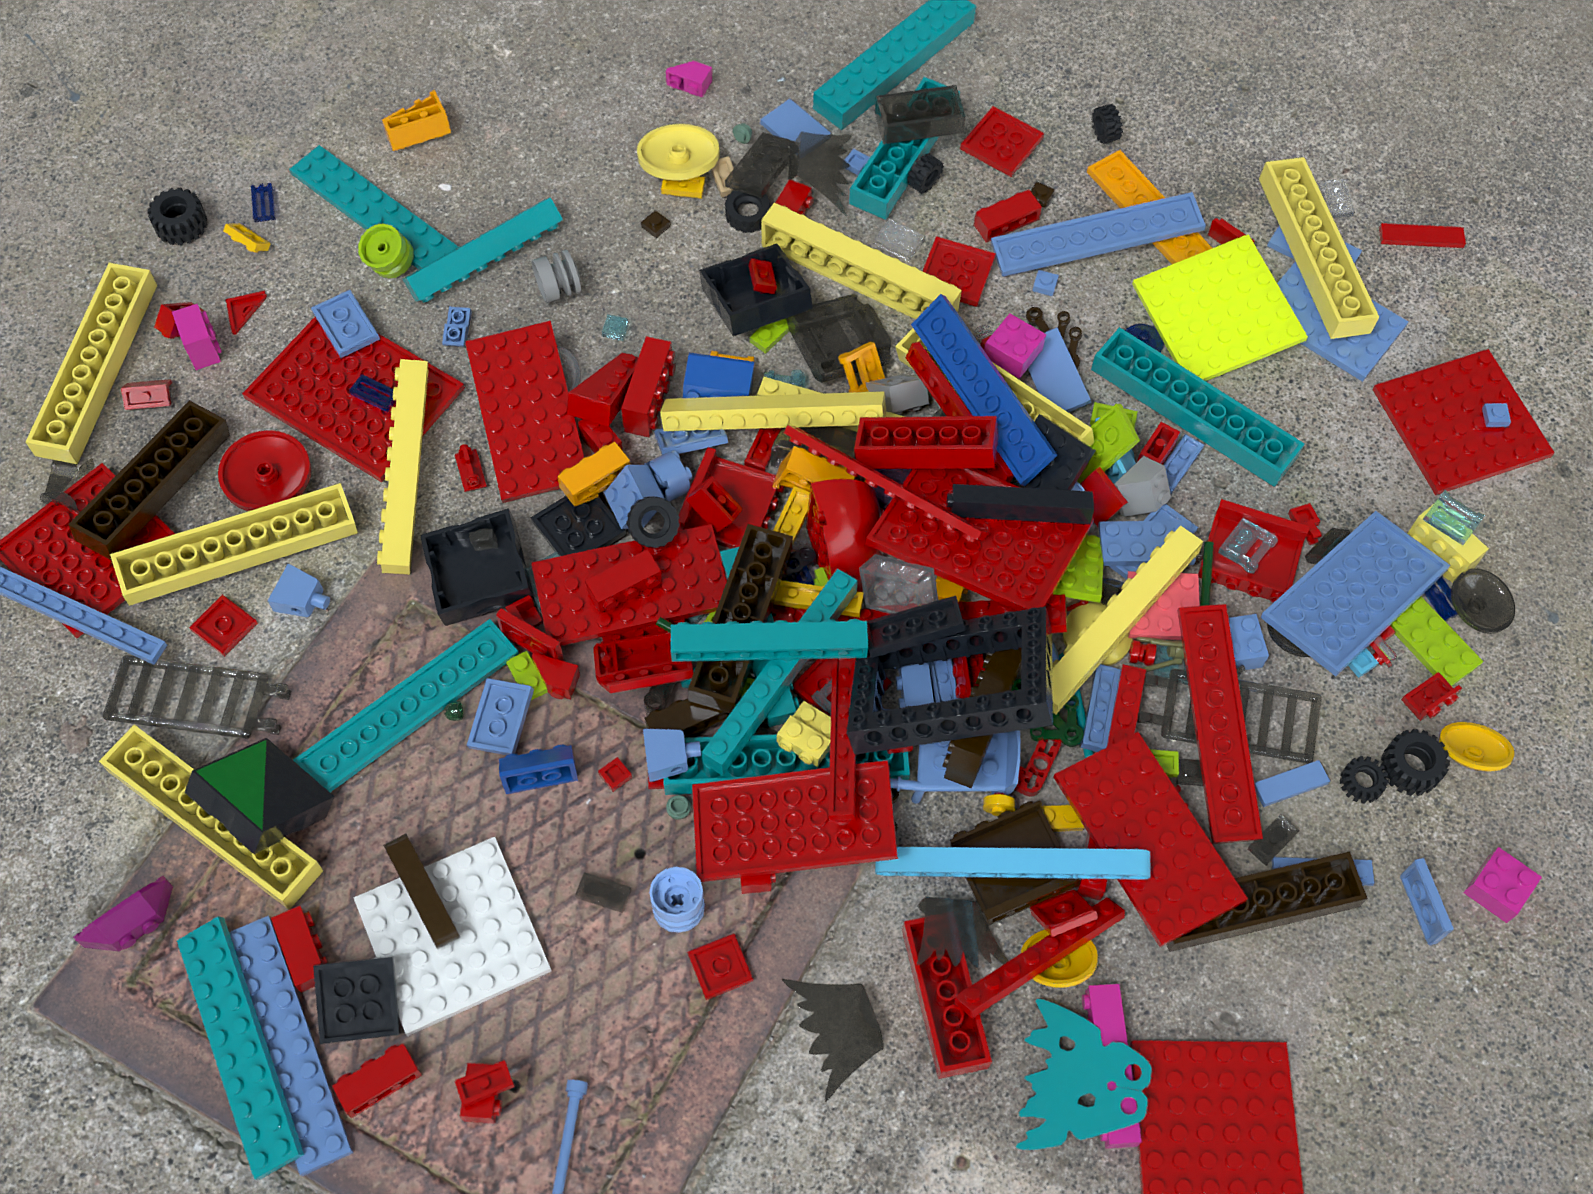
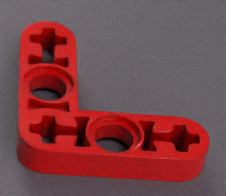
(1024, 774)

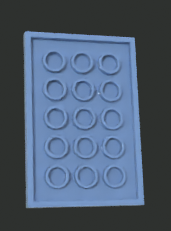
(1352, 354)

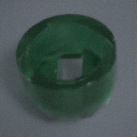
(454, 711)

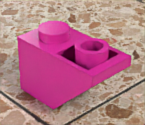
(690, 77)

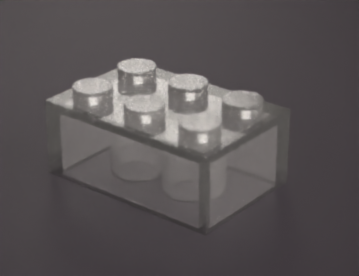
(896, 585)

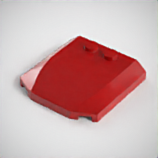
(638, 660)

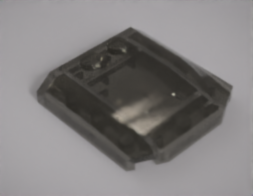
(837, 329)

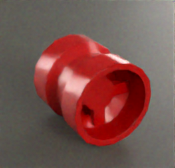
(1136, 653)

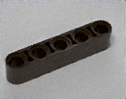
(421, 891)

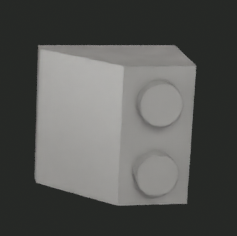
(901, 392)
(1144, 487)

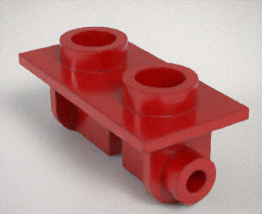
(469, 468)

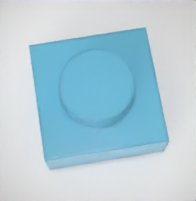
(1363, 663)

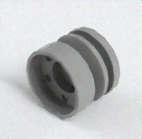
(556, 276)

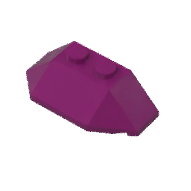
(129, 919)

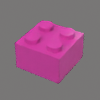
(197, 336)
(1014, 345)
(1502, 885)

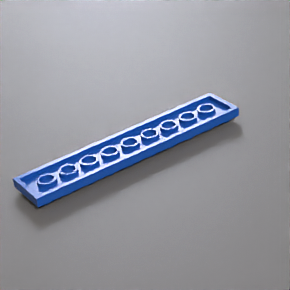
(983, 388)

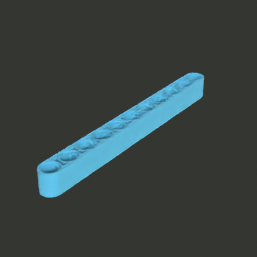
(1018, 863)

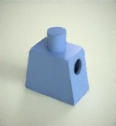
(297, 593)
(667, 752)

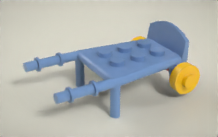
(997, 772)

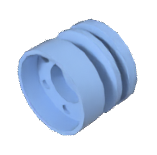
(677, 886)

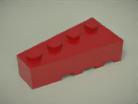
(603, 392)

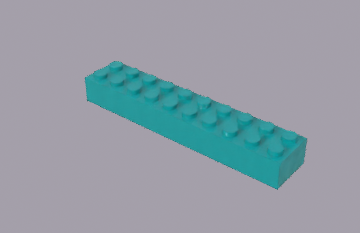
(892, 59)
(1197, 406)
(765, 757)

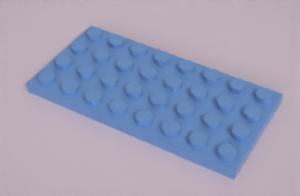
(1355, 592)

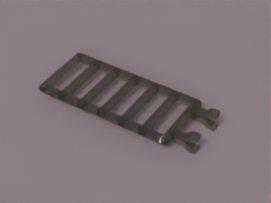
(1245, 687)
(251, 723)

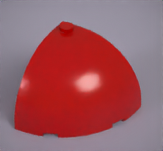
(838, 523)

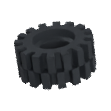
(1107, 123)
(925, 173)
(1371, 769)

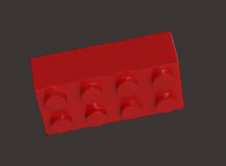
(648, 387)

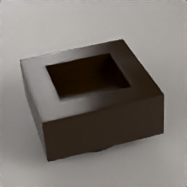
(1042, 193)
(655, 224)

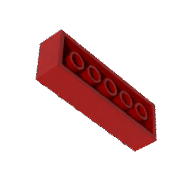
(927, 442)
(953, 1036)

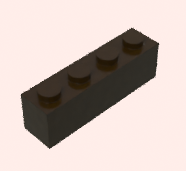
(686, 716)

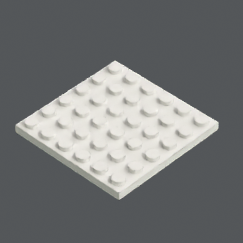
(494, 945)

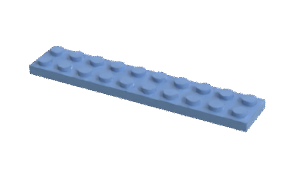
(1097, 234)
(291, 1046)

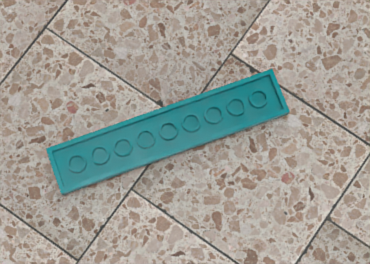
(368, 204)
(407, 706)
(240, 1049)

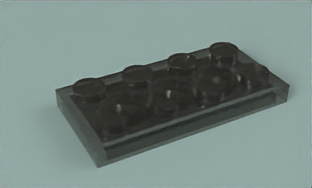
(760, 165)

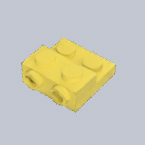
(806, 734)

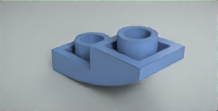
(457, 326)

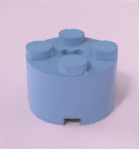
(670, 475)

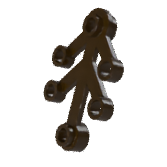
(1062, 326)

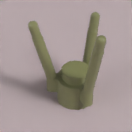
(1174, 650)

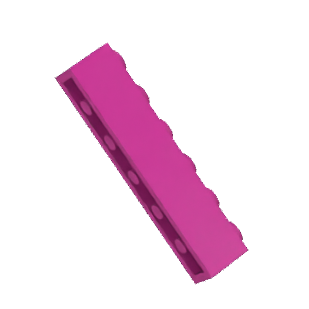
(1106, 1012)

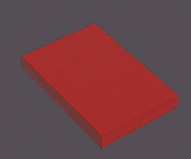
(528, 636)

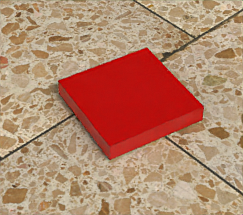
(1105, 495)
(223, 625)
(1063, 912)
(720, 966)

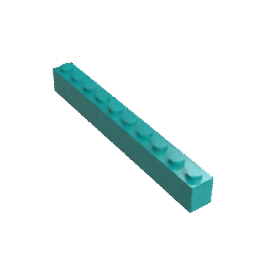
(773, 681)

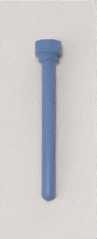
(575, 1090)

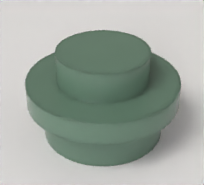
(742, 133)
(678, 807)

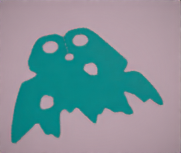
(1078, 1073)

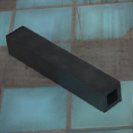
(1021, 504)

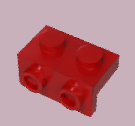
(1430, 696)

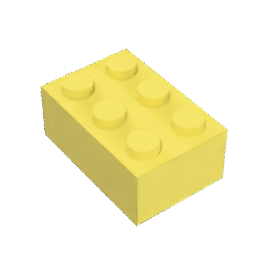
(1457, 555)

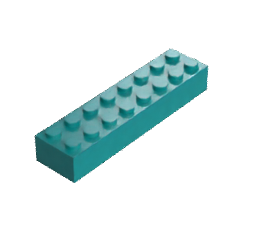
(887, 170)

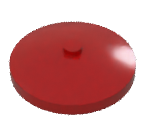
(264, 469)

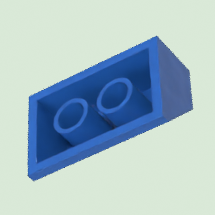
(717, 377)
(537, 769)

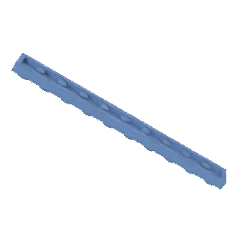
(81, 617)

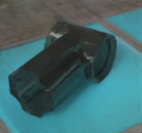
(658, 695)

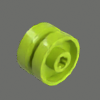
(385, 251)

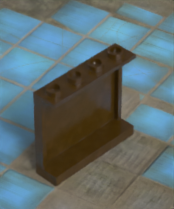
(1017, 829)

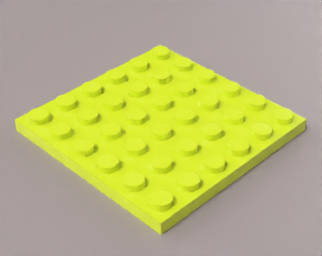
(1219, 309)

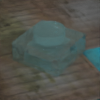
(615, 327)

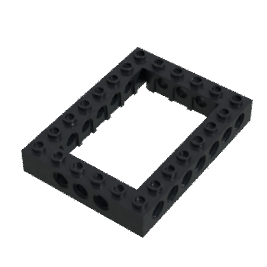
(1030, 707)

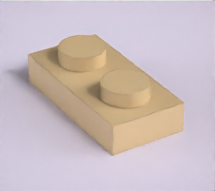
(720, 173)

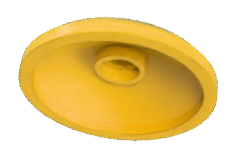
(1477, 746)
(1071, 969)

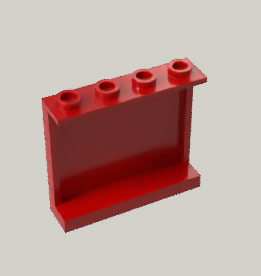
(746, 485)
(1275, 569)

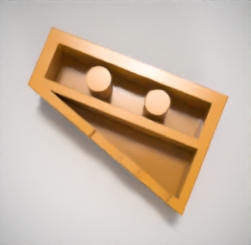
(592, 474)

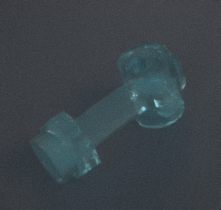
(797, 377)

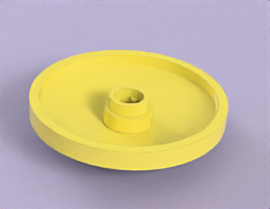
(678, 152)

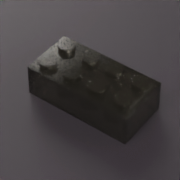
(919, 114)

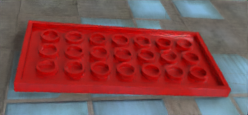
(524, 409)
(689, 587)
(1134, 805)
(784, 824)

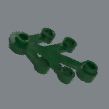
(1063, 728)

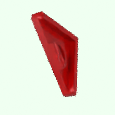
(242, 308)

